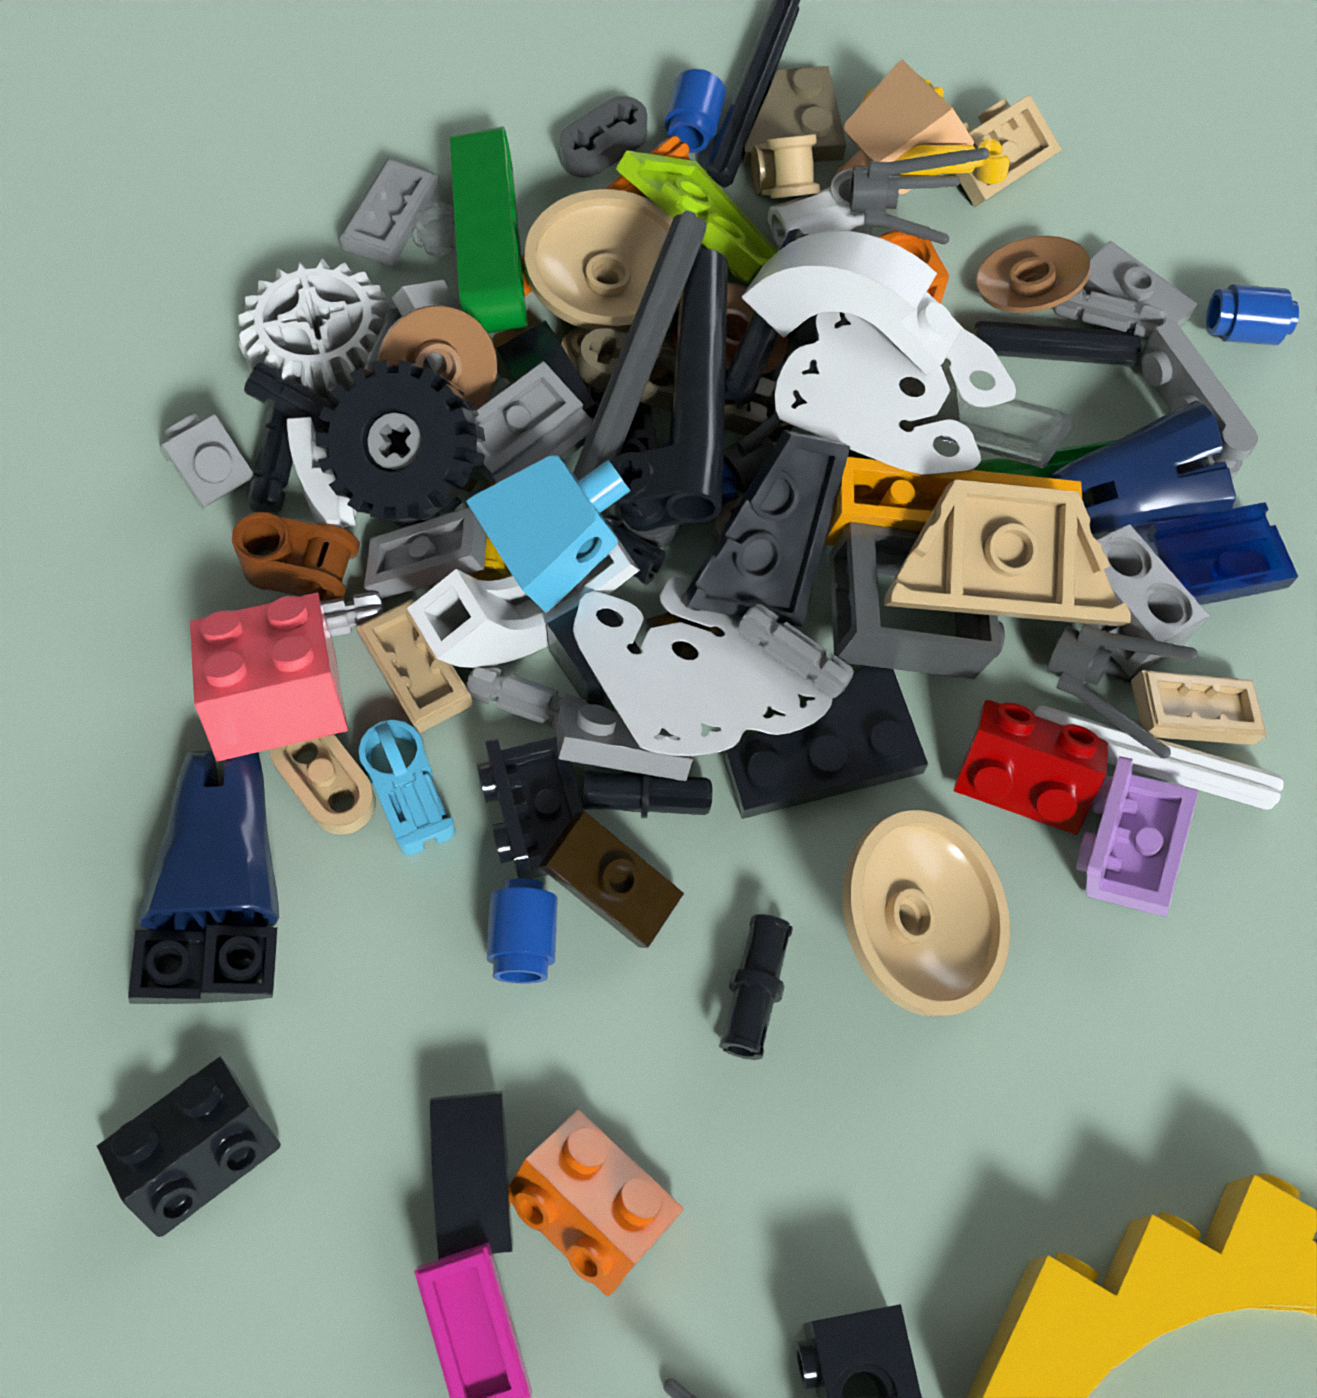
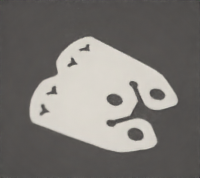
(861, 400)
(722, 687)

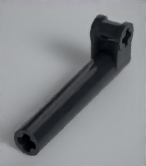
(686, 477)

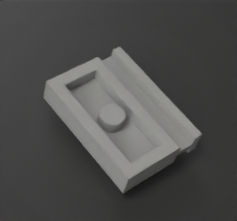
(530, 423)

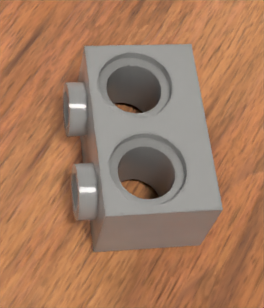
(1156, 599)

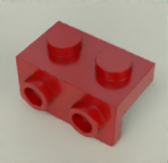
(1033, 766)

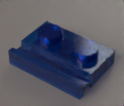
(1225, 553)

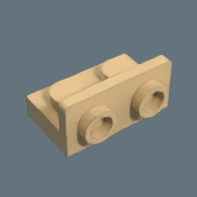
(1023, 138)

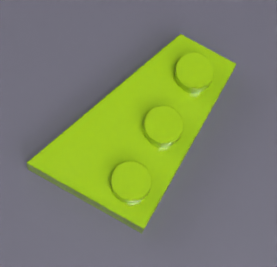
(685, 186)

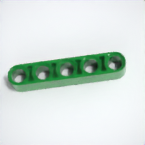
(487, 230)

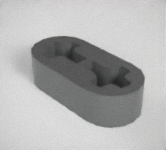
(599, 133)

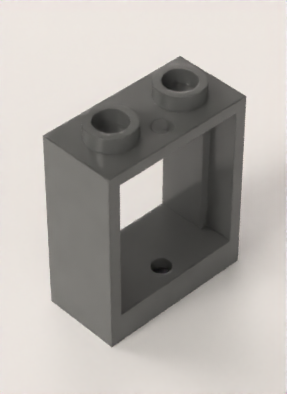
(856, 622)

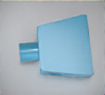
(550, 525)

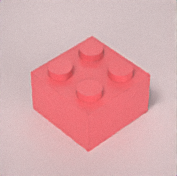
(266, 676)

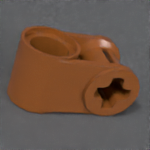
(305, 559)

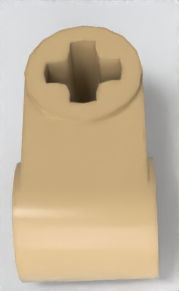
(784, 167)

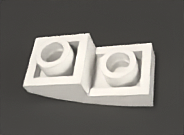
(321, 499)

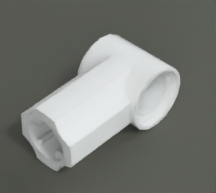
(818, 212)

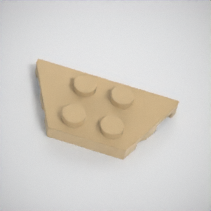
(1009, 557)

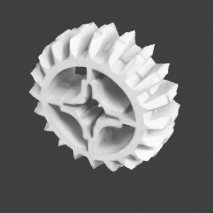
(283, 317)

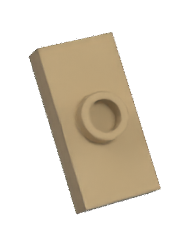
(421, 684)
(1198, 707)

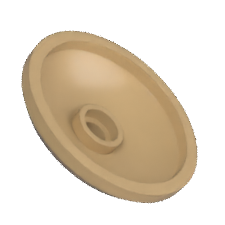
(595, 256)
(926, 913)

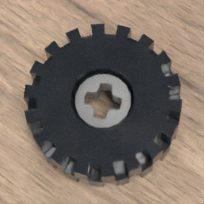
(440, 442)

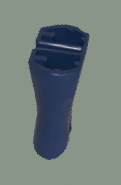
(1155, 473)
(214, 851)

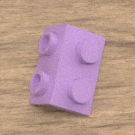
(1138, 840)

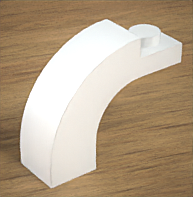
(859, 278)
(497, 622)

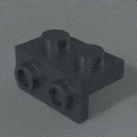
(535, 800)
(187, 1148)

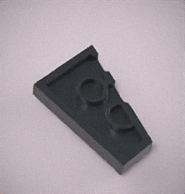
(775, 533)
(854, 746)

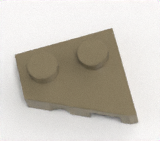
(799, 105)

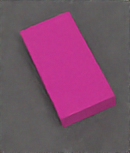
(472, 1326)

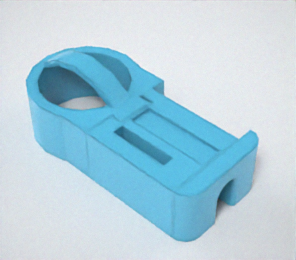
(409, 792)

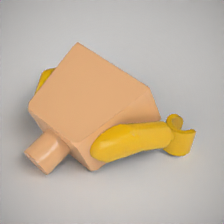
(913, 120)

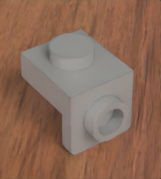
(205, 458)

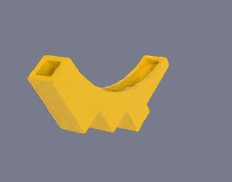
(1070, 1332)

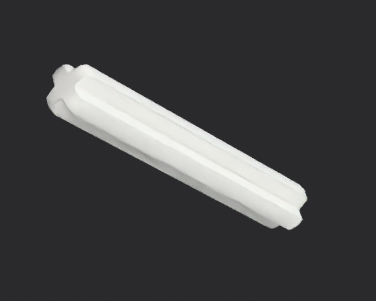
(1184, 766)

